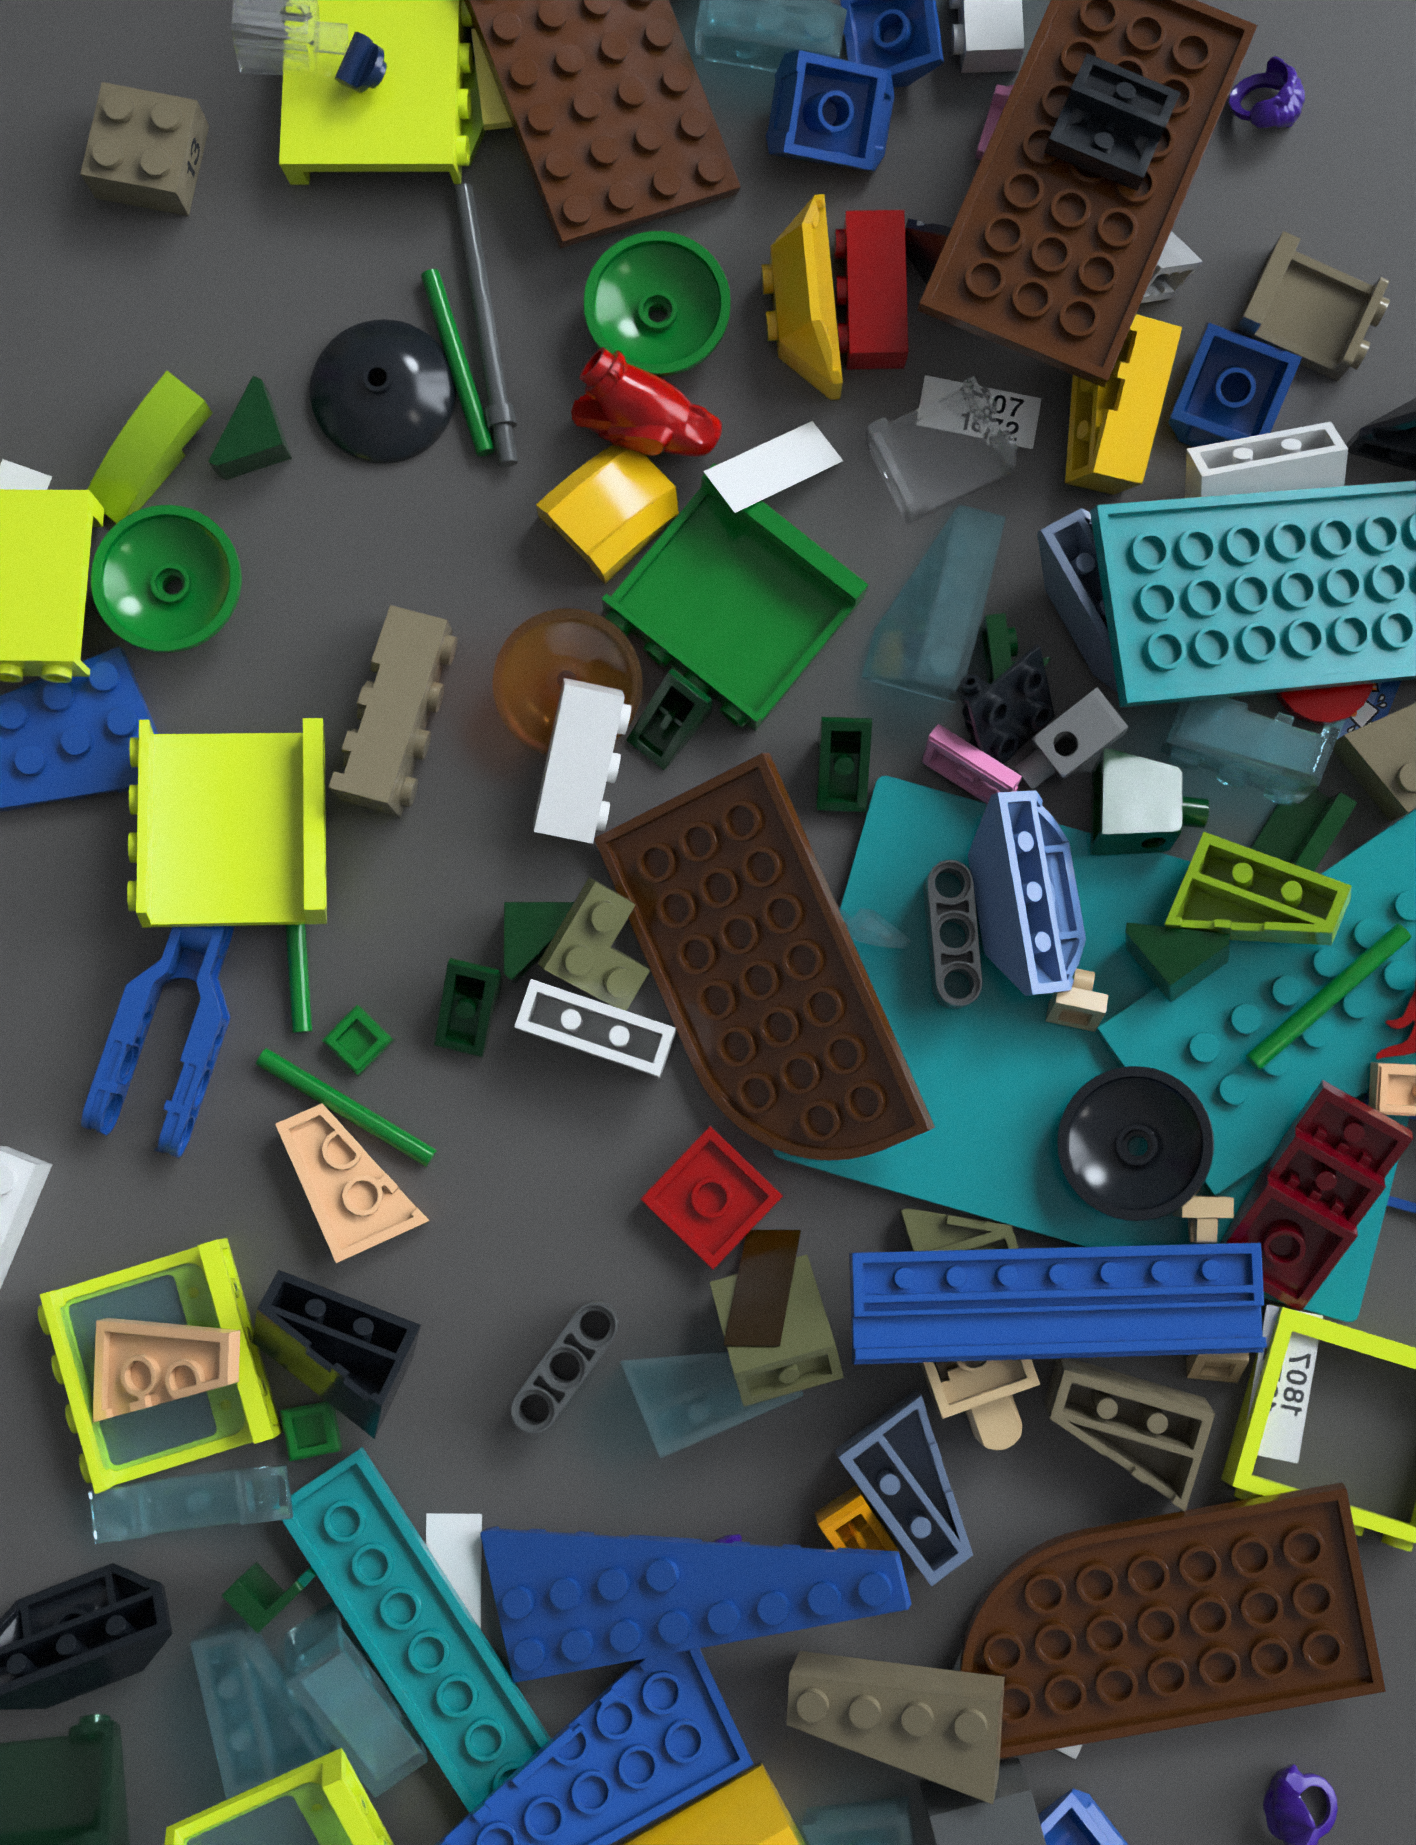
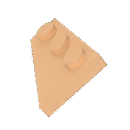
(344, 1185)
(158, 1363)

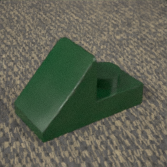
(999, 645)
(843, 763)
(467, 1007)

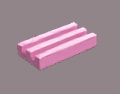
(967, 765)

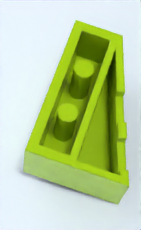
(1257, 897)

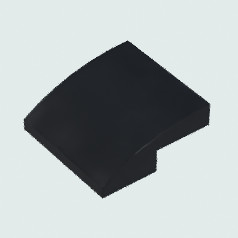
(1112, 122)

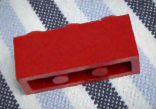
(873, 289)

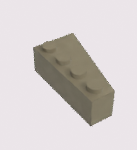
(395, 713)
(1384, 760)
(904, 1715)

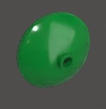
(665, 275)
(147, 554)

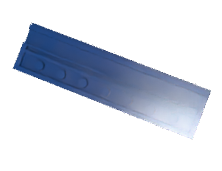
(1056, 1303)

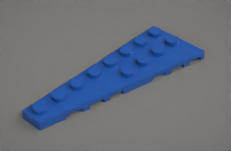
(71, 735)
(623, 1599)
(618, 1763)

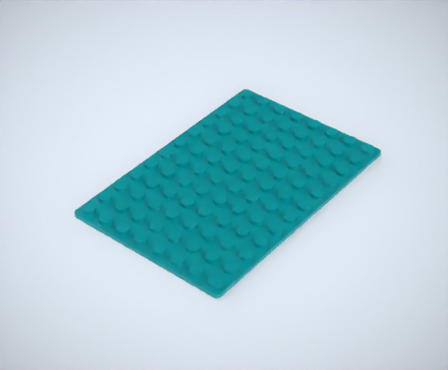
(996, 1067)

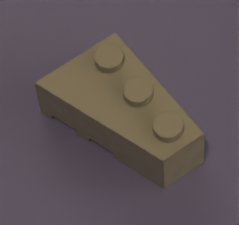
(1135, 1422)

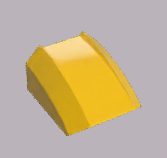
(611, 508)

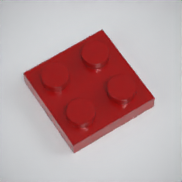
(711, 1197)

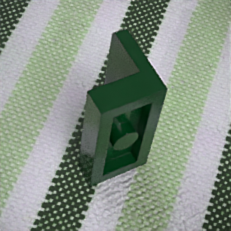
(1304, 830)
(260, 1598)

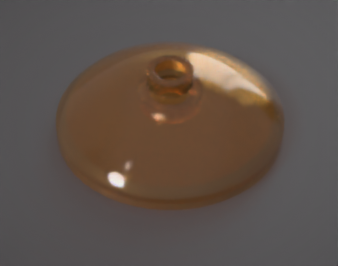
(543, 648)

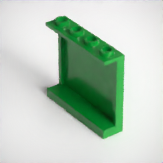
(735, 602)

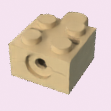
(985, 1395)

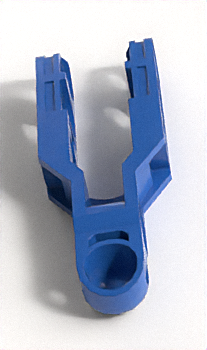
(188, 954)

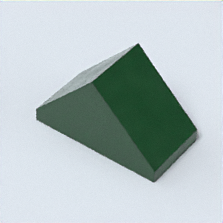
(251, 436)
(670, 719)
(528, 933)
(1176, 956)

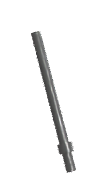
(499, 413)

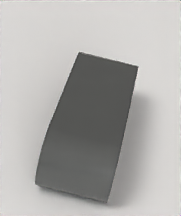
(959, 911)
(550, 1386)

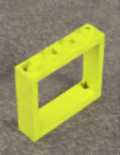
(1248, 1436)

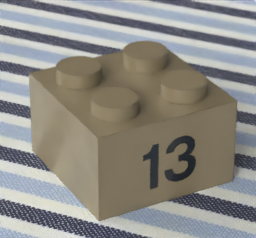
(145, 149)

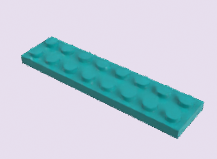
(414, 1627)

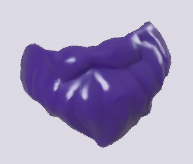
(1278, 111)
(1286, 1812)

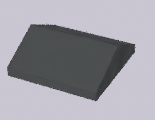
(970, 1821)

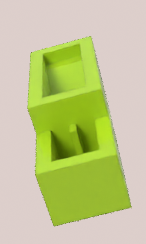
(148, 447)

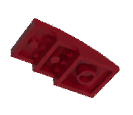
(1317, 1191)

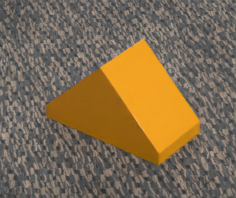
(853, 1523)

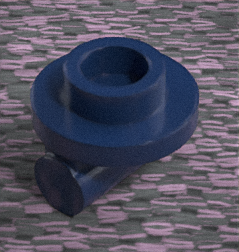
(362, 64)

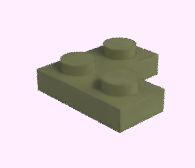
(583, 948)

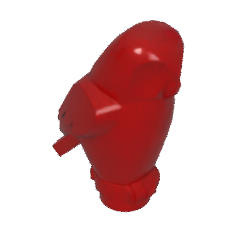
(641, 410)

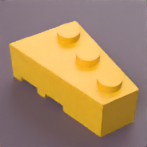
(1117, 424)

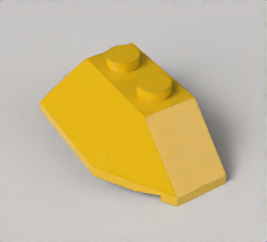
(804, 300)

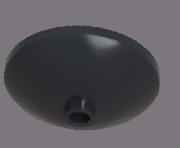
(389, 419)
(1128, 1106)

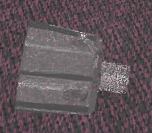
(283, 36)

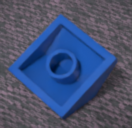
(894, 37)

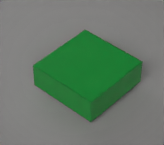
(358, 1040)
(310, 1430)

